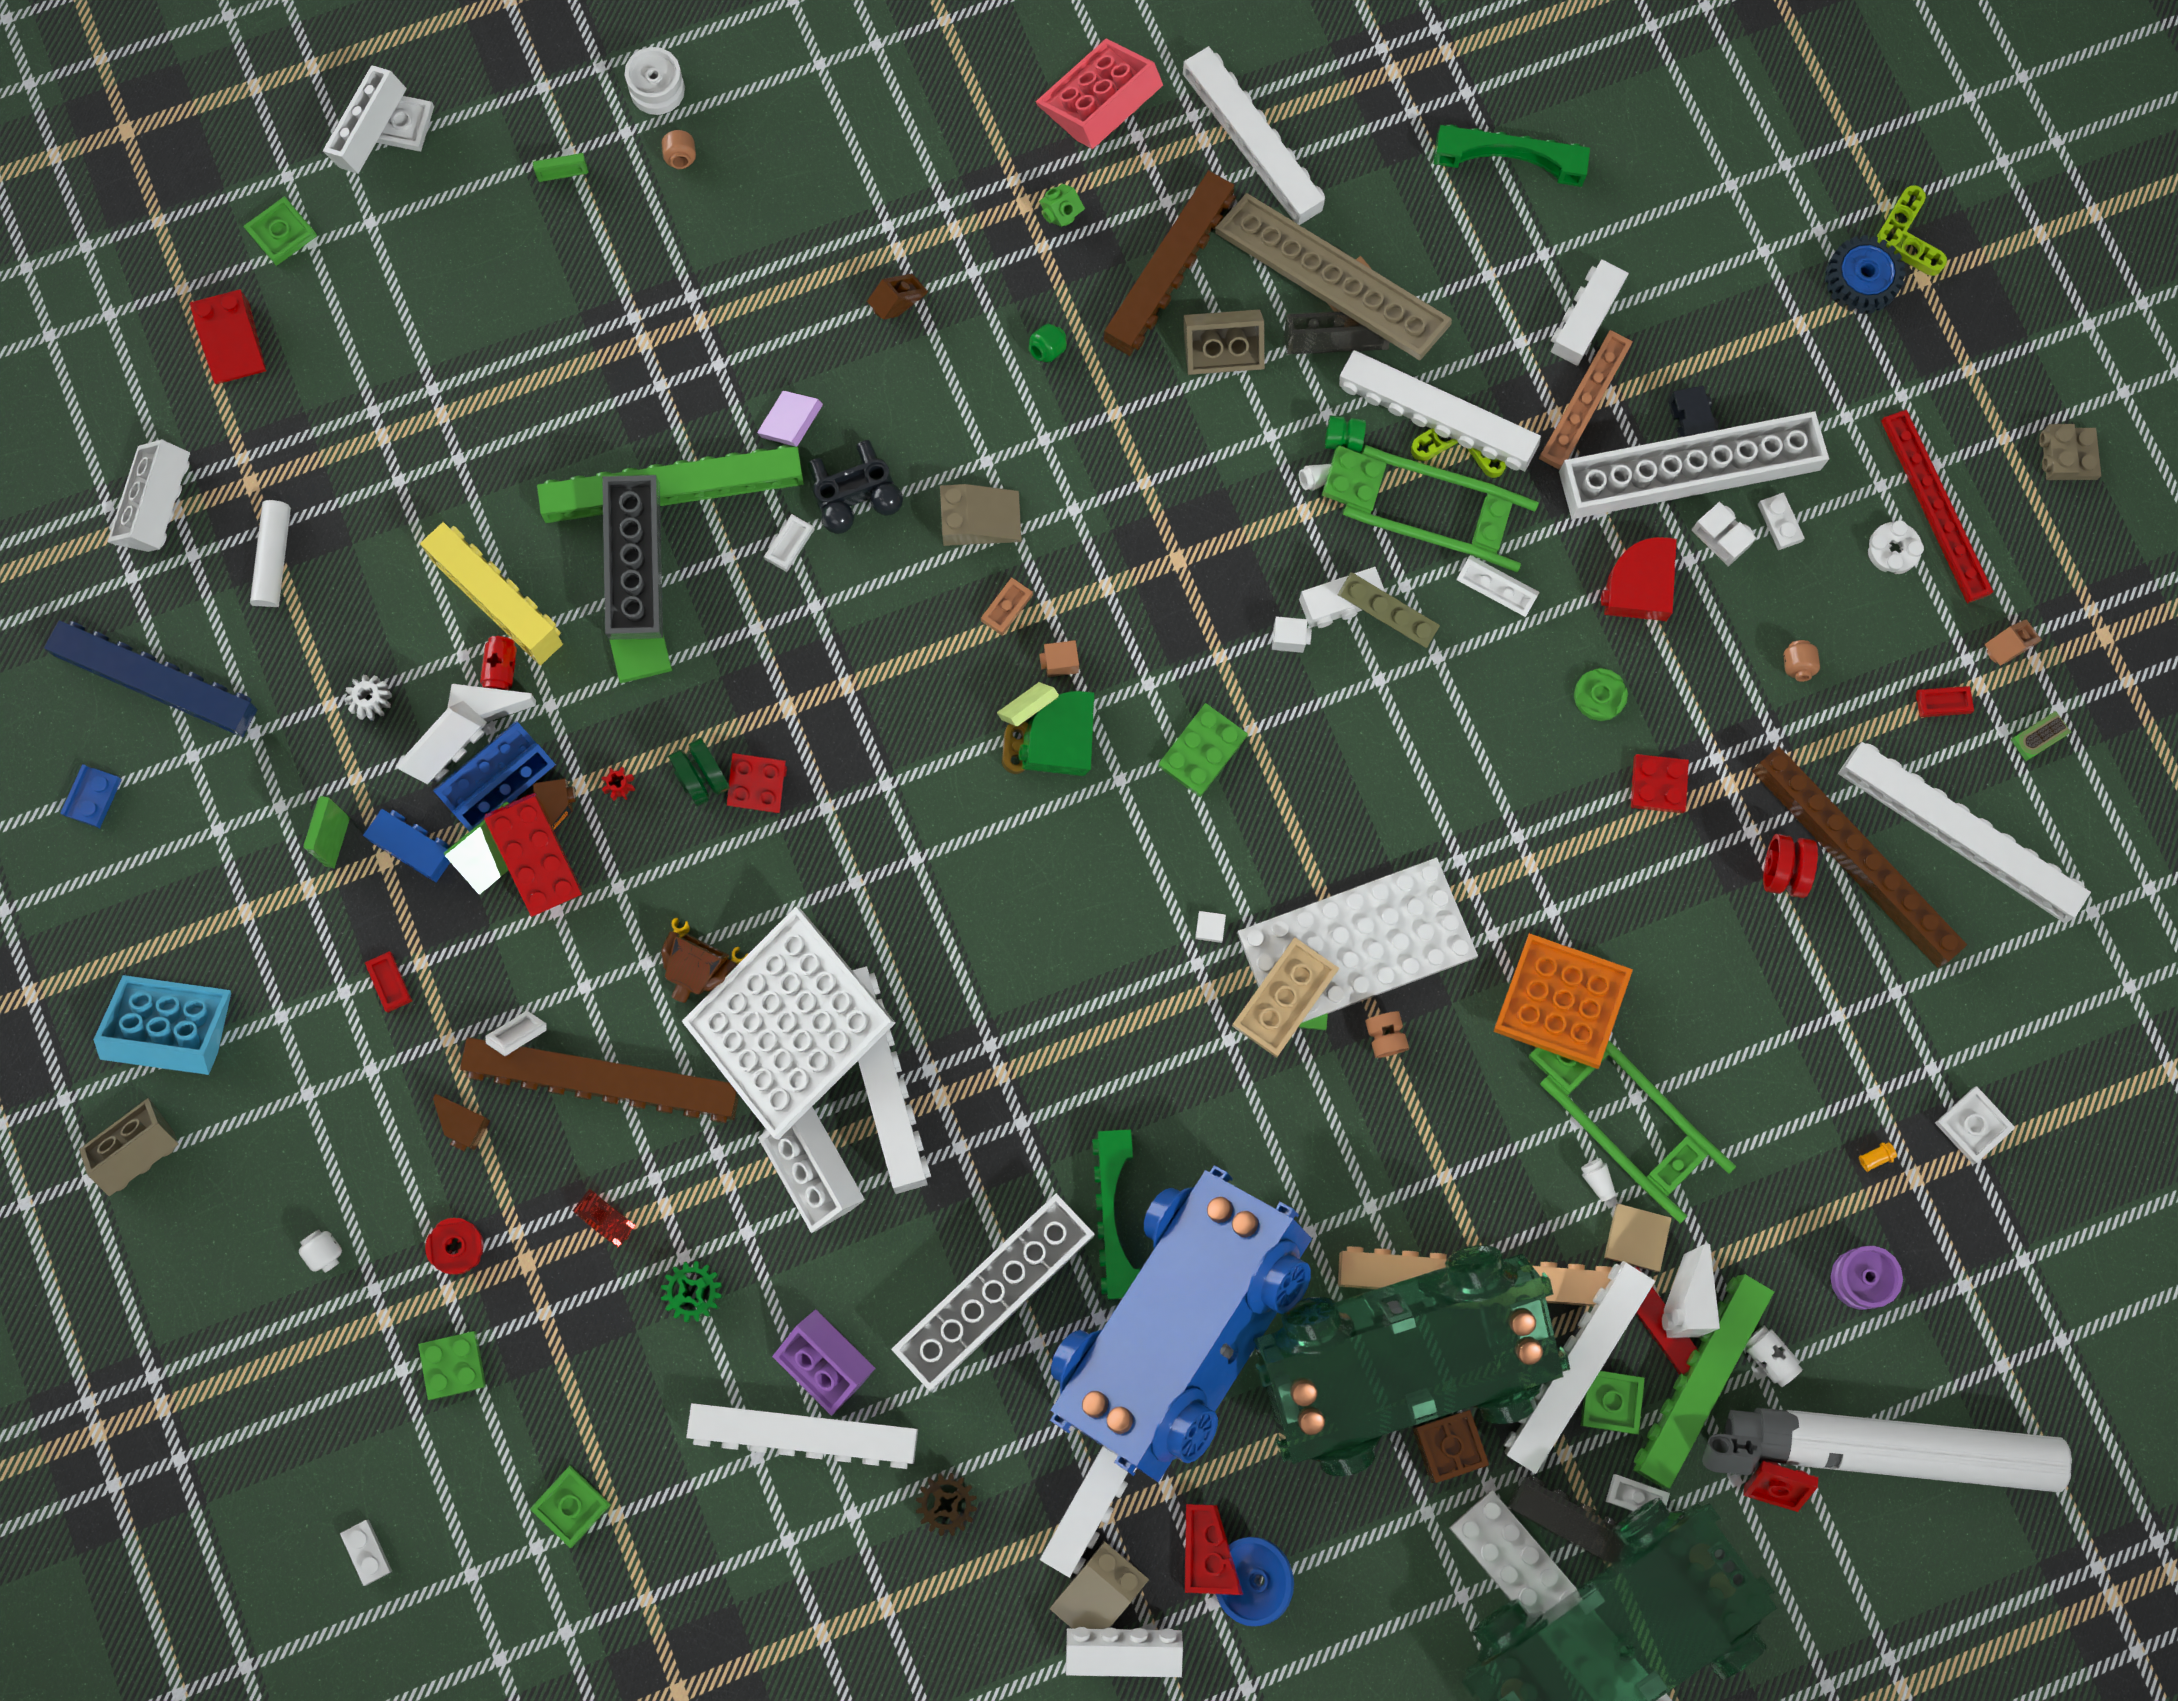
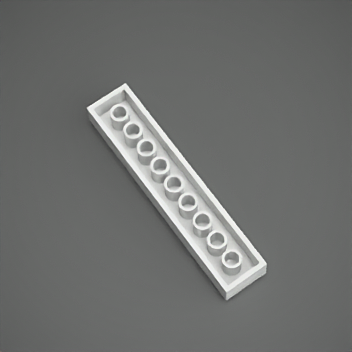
(1693, 465)

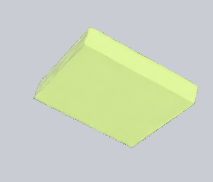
(1028, 704)

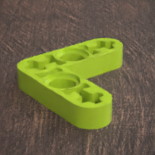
(1902, 238)
(1425, 438)

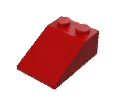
(228, 336)

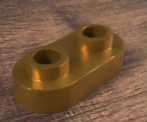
(1011, 747)

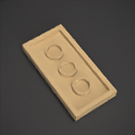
(1285, 997)

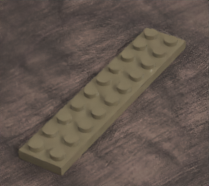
(1333, 276)

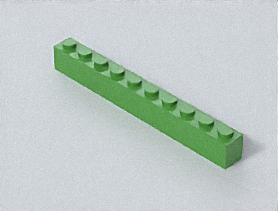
(679, 482)

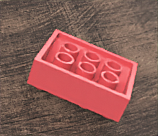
(1101, 92)

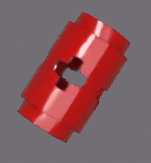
(498, 663)

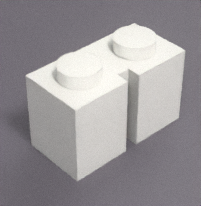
(1724, 534)

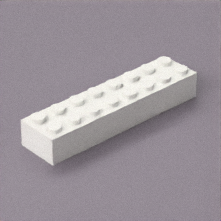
(889, 1110)
(993, 1292)

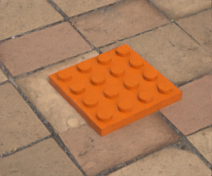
(1563, 1001)

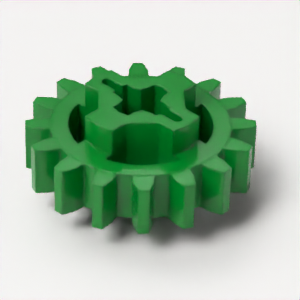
(680, 1299)

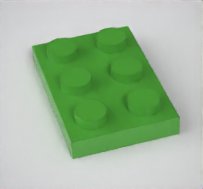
(1202, 750)

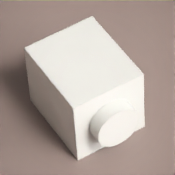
(1290, 634)

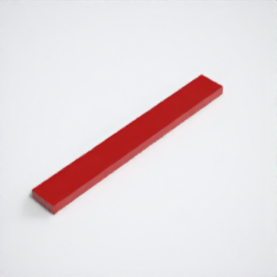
(1937, 506)

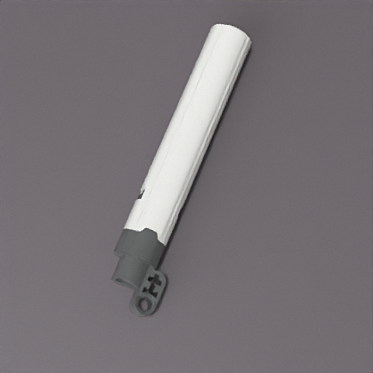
(1888, 1449)

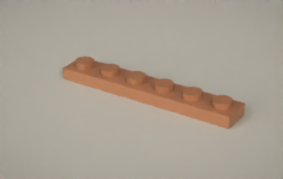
(1585, 400)

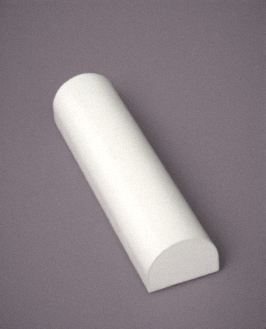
(270, 554)

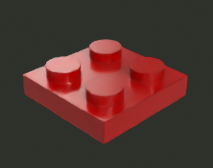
(1659, 783)
(1780, 1486)

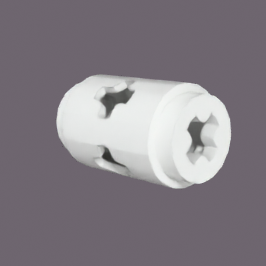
(1783, 1366)

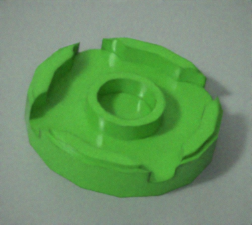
(1600, 694)

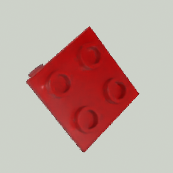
(756, 782)

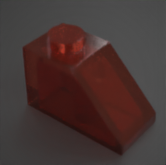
(604, 1218)

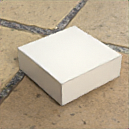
(1210, 926)

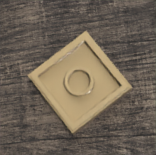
(1637, 1237)

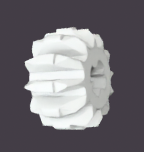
(371, 687)

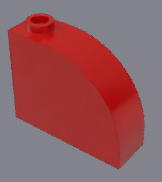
(1642, 581)

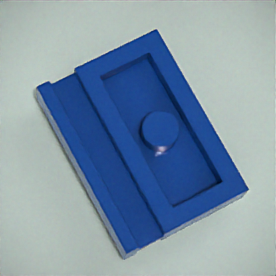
(91, 796)

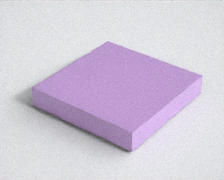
(790, 418)

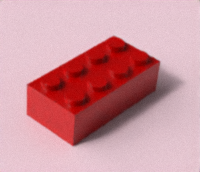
(533, 854)

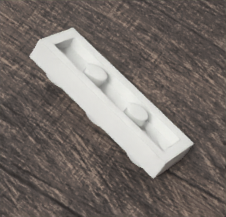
(1497, 585)

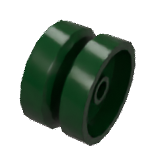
(698, 772)

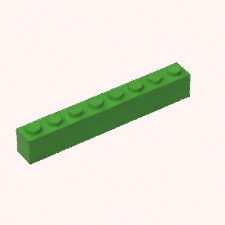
(1702, 1384)

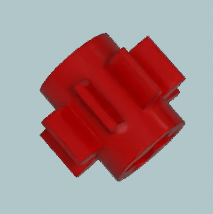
(611, 786)

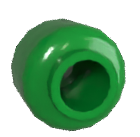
(1047, 343)

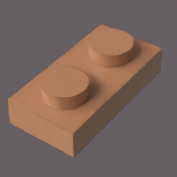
(1006, 606)

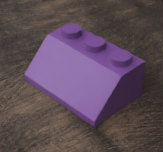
(823, 1362)

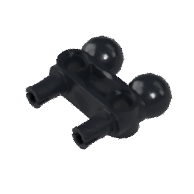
(854, 487)

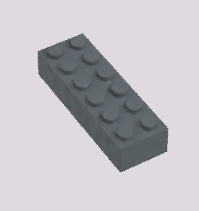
(632, 557)

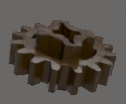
(938, 1492)

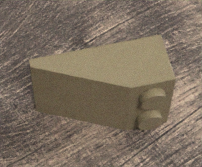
(979, 515)
(1099, 1591)

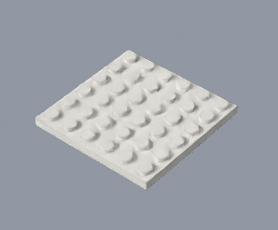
(788, 1023)

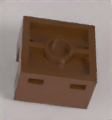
(1450, 1446)

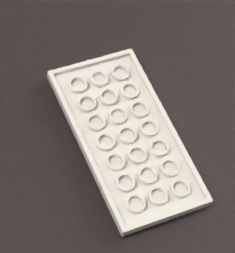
(1372, 933)

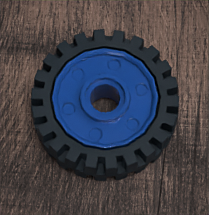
(1877, 262)

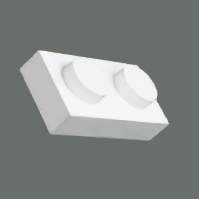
(1781, 521)
(1632, 1494)
(366, 1552)

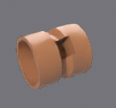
(1391, 1043)

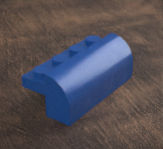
(494, 776)

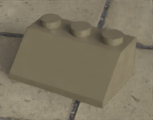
(1224, 342)
(128, 1147)

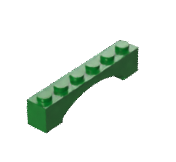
(1562, 160)
(1113, 1151)

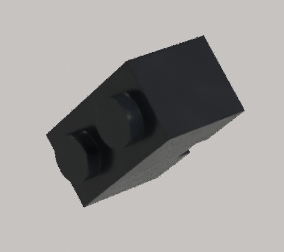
(1693, 411)

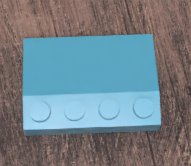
(163, 1025)

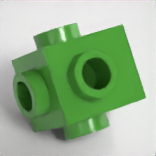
(1061, 205)

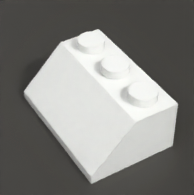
(443, 744)

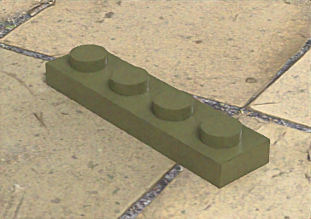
(1388, 610)

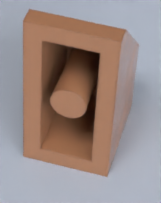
(2012, 642)

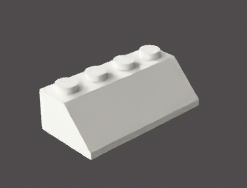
(149, 496)
(812, 1171)

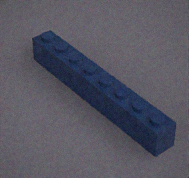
(151, 678)

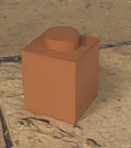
(1060, 658)

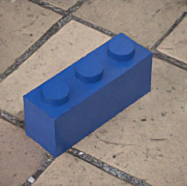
(408, 844)

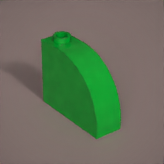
(1060, 736)

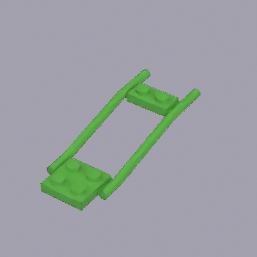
(1357, 479)
(1567, 1074)

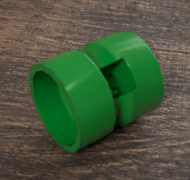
(1345, 433)

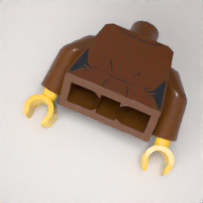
(693, 963)

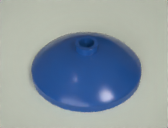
(1259, 1602)

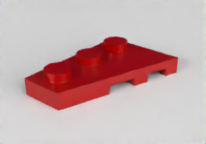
(1207, 1553)

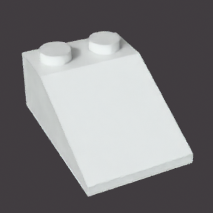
(1692, 1300)

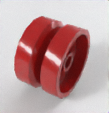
(1790, 866)

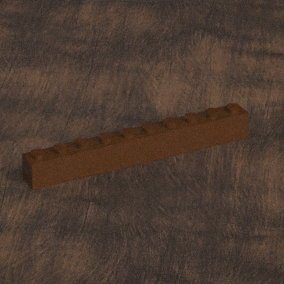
(1859, 857)
(601, 1079)

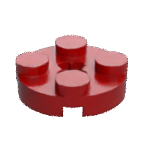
(467, 1256)

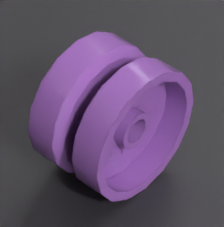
(1882, 1272)

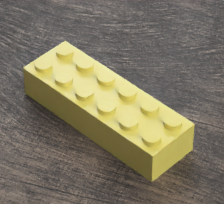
(492, 593)

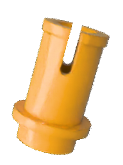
(1878, 1156)

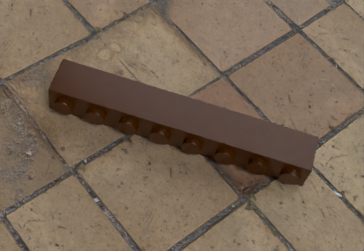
(1169, 263)

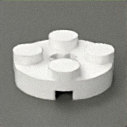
(1898, 533)

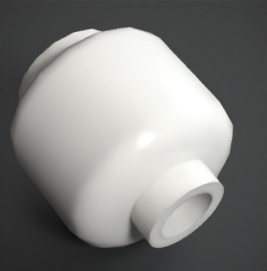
(320, 1251)

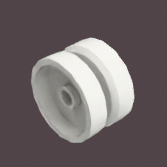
(654, 80)

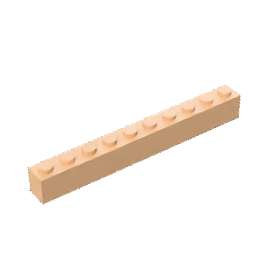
(1380, 1269)

